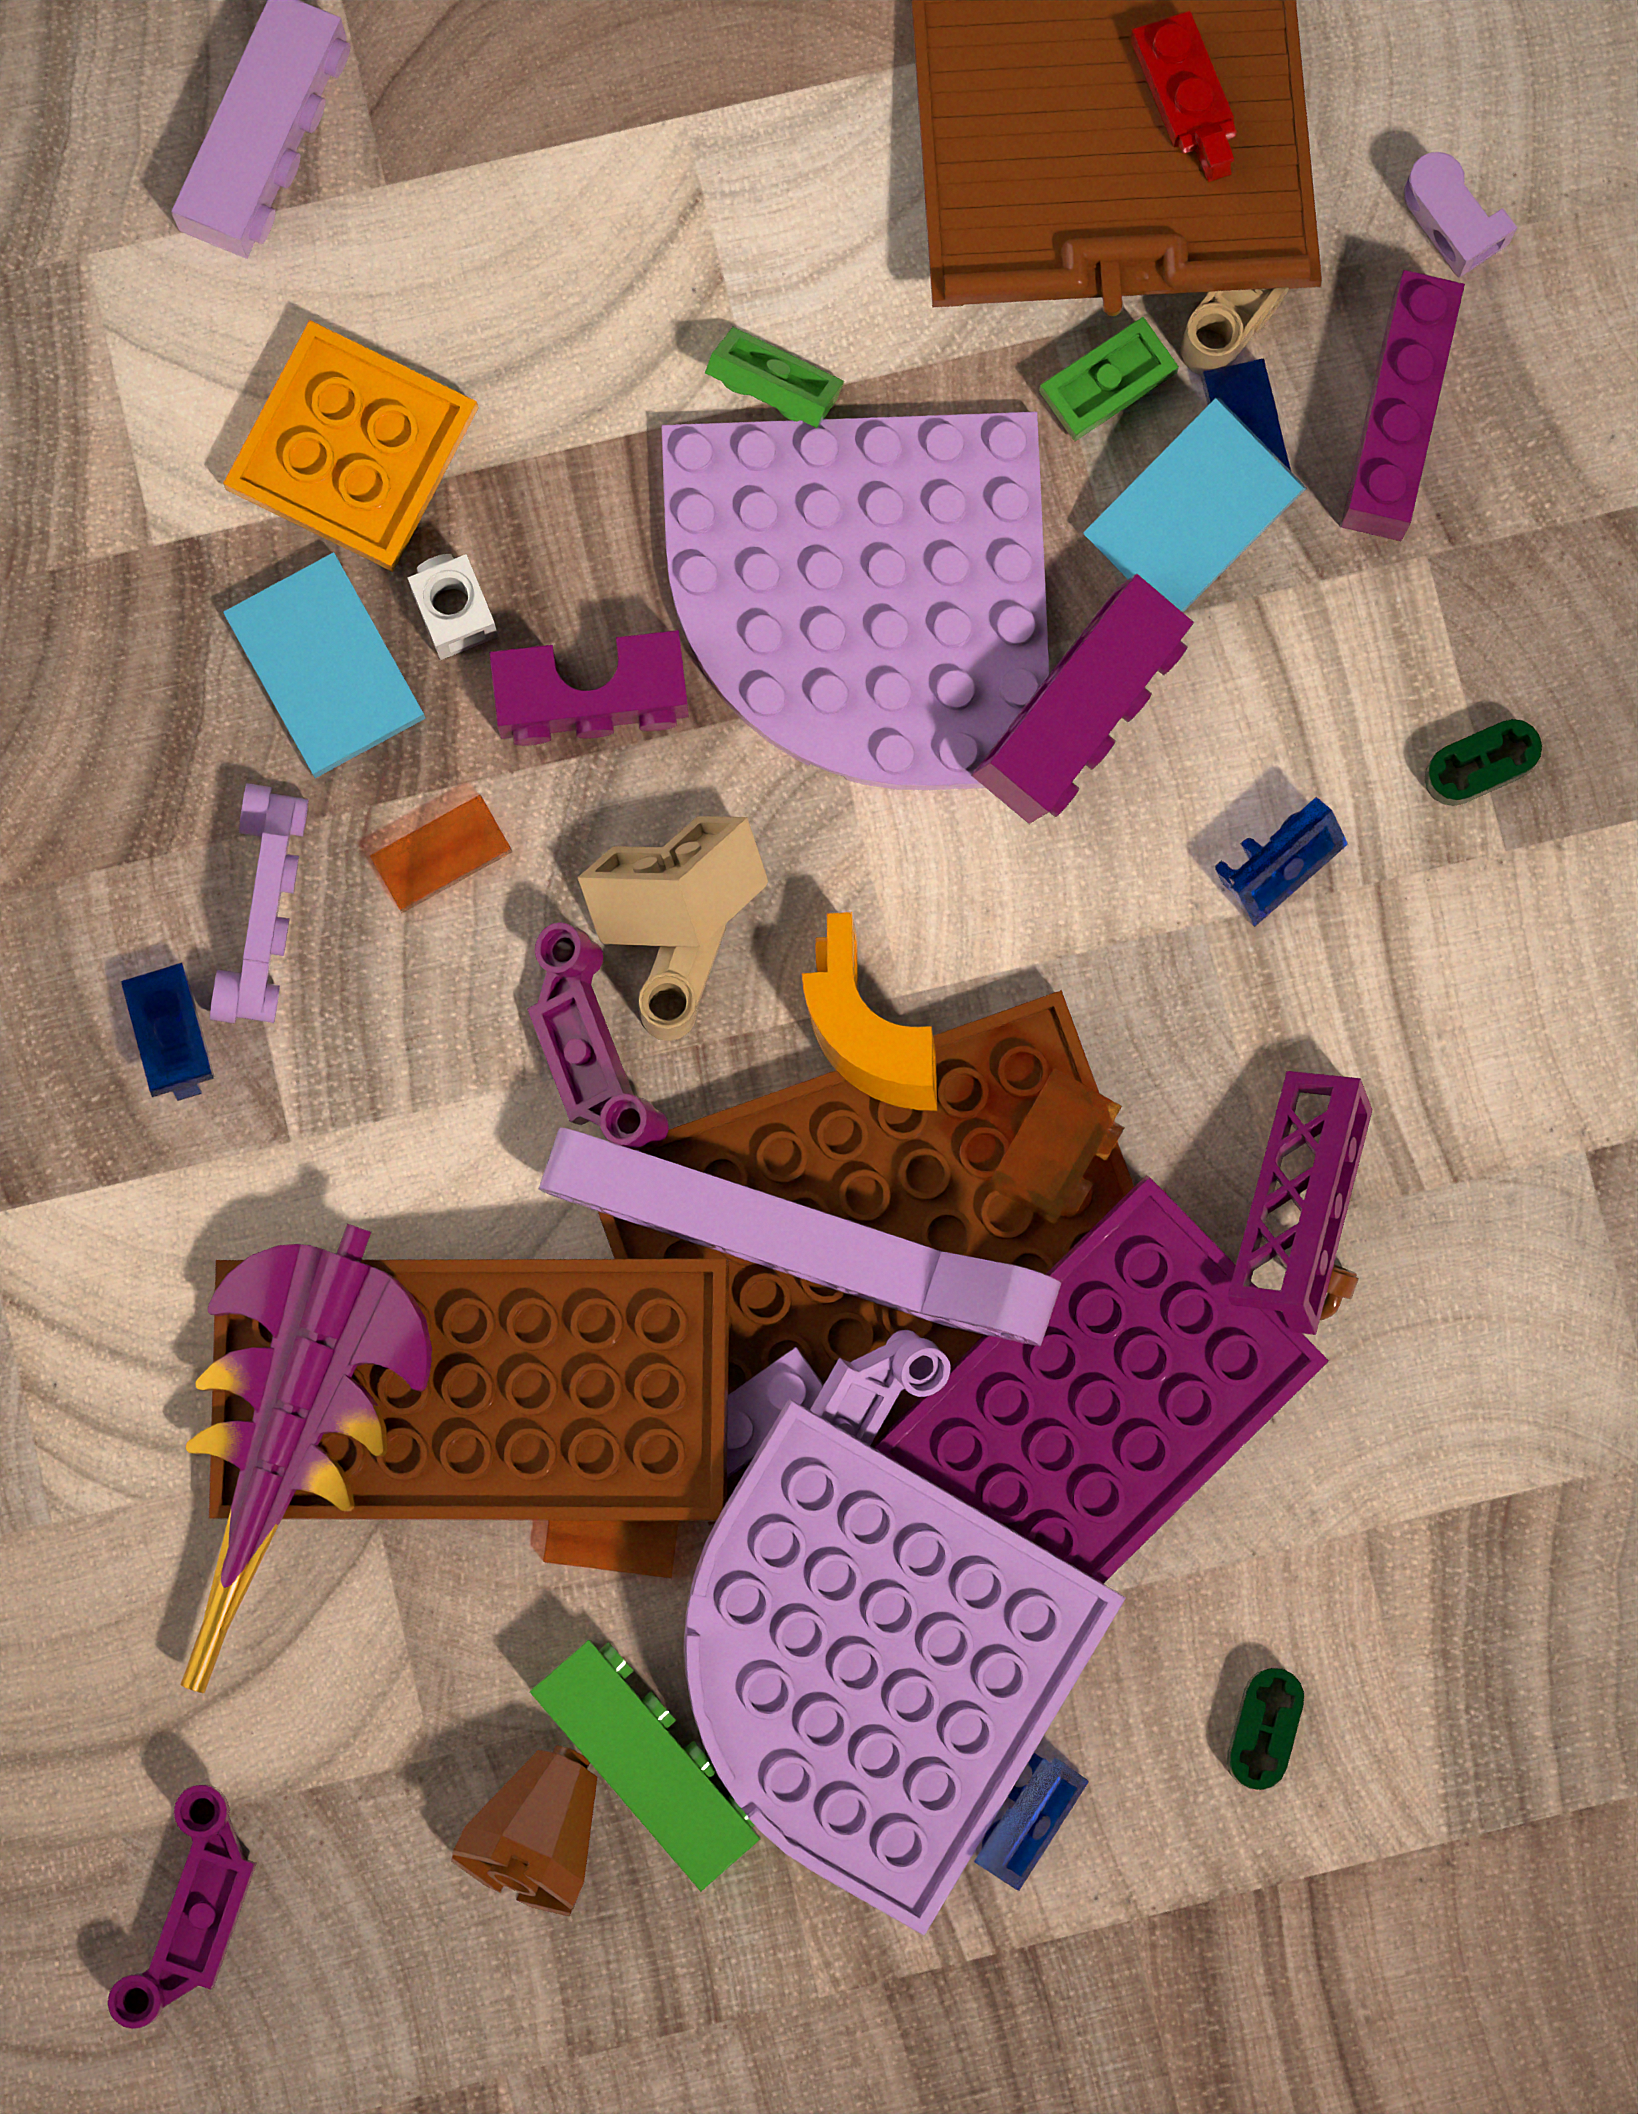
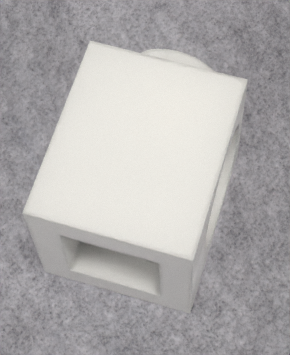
(459, 630)

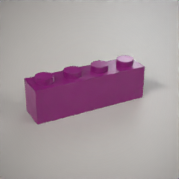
(1402, 405)
(1084, 700)

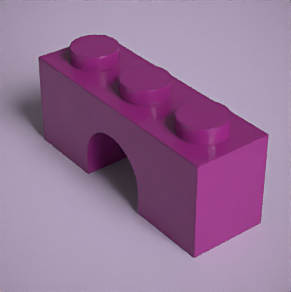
(537, 702)

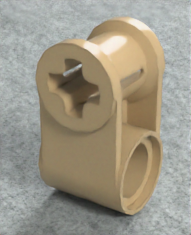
(1232, 315)

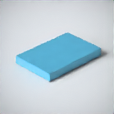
(1196, 507)
(324, 665)

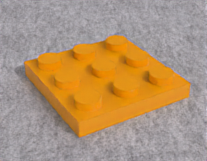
(351, 445)

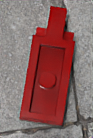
(1187, 91)

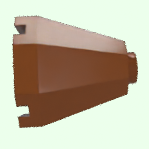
(535, 1832)

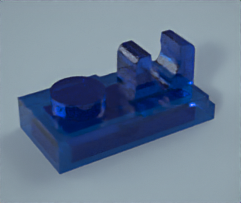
(1249, 396)
(1286, 862)
(168, 1032)
(1025, 1831)

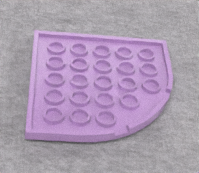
(864, 584)
(876, 1662)

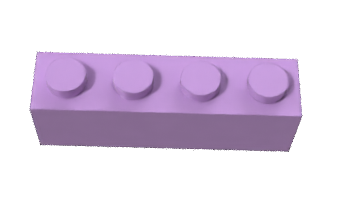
(261, 125)

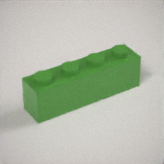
(645, 1763)

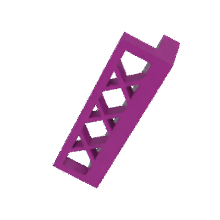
(1323, 1208)

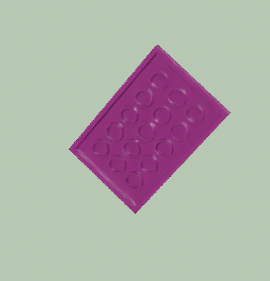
(1123, 1403)

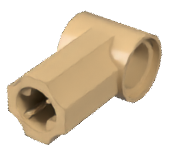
(681, 973)

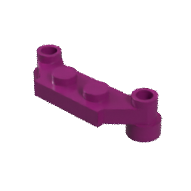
(581, 1046)
(199, 1915)

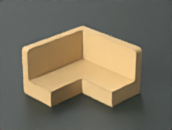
(677, 890)

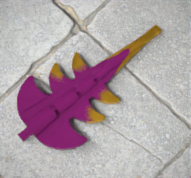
(324, 1323)

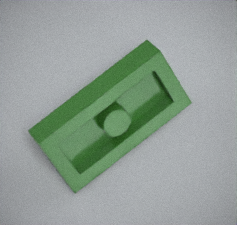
(774, 377)
(1108, 379)

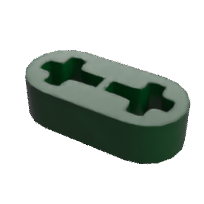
(1476, 749)
(1281, 1732)

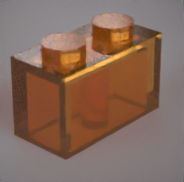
(1056, 1147)

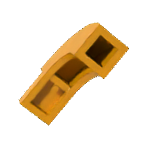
(868, 1051)

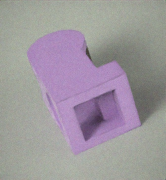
(1452, 214)

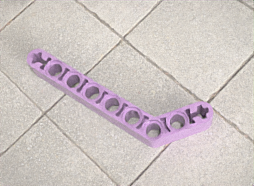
(801, 1241)

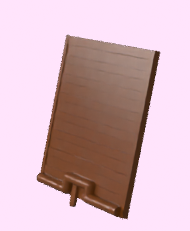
(1061, 173)

